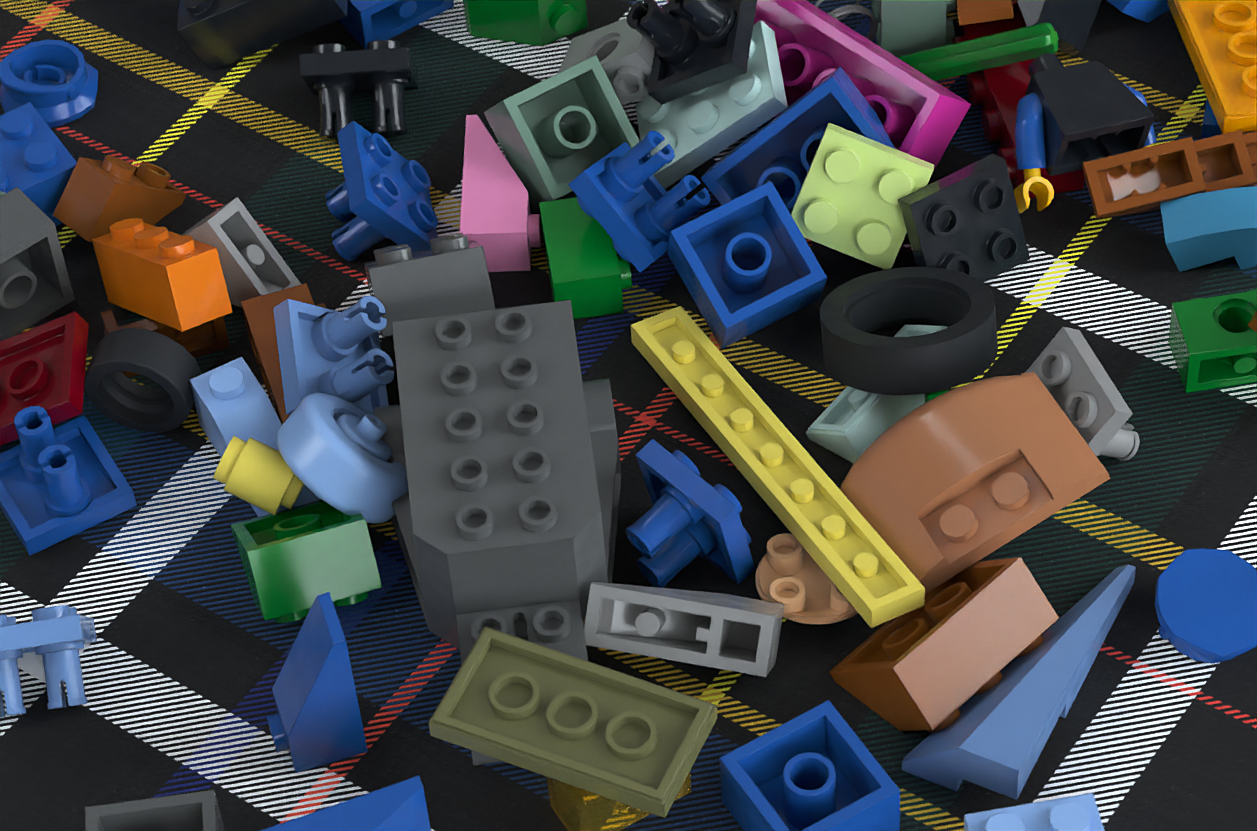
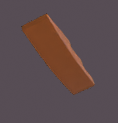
(1169, 171)

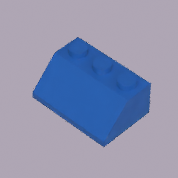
(789, 141)

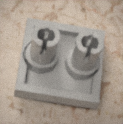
(1086, 395)

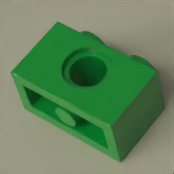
(1214, 341)

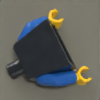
(1072, 119)

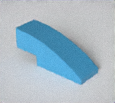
(1212, 227)

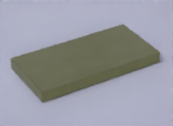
(574, 721)

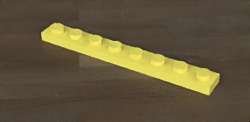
(778, 468)

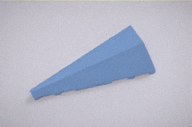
(1008, 725)

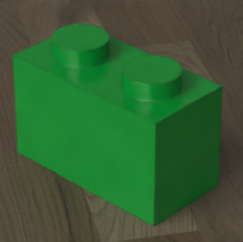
(582, 260)

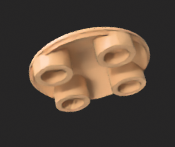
(794, 579)

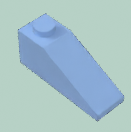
(235, 404)

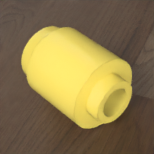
(258, 475)

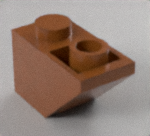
(115, 191)

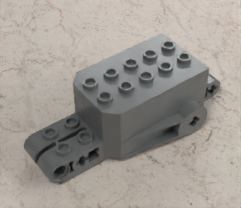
(504, 475)

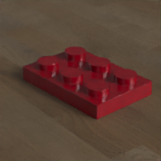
(43, 370)

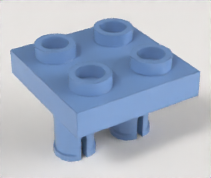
(333, 353)
(57, 636)

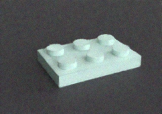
(718, 115)

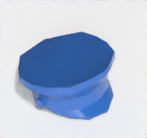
(50, 78)
(1208, 605)

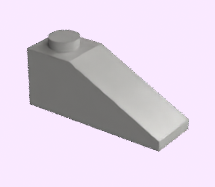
(685, 626)

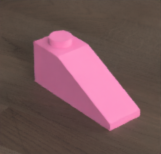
(496, 204)

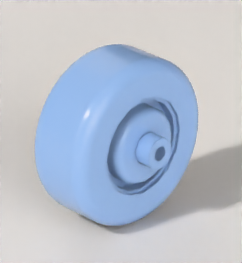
(342, 457)

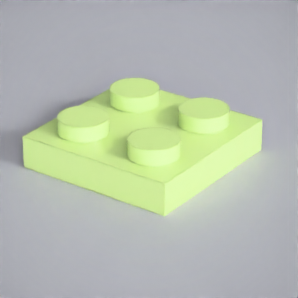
(854, 196)

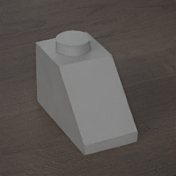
(245, 253)

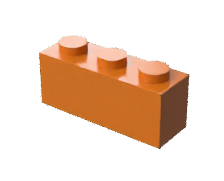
(162, 274)

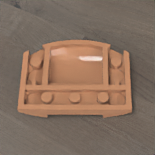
(971, 474)

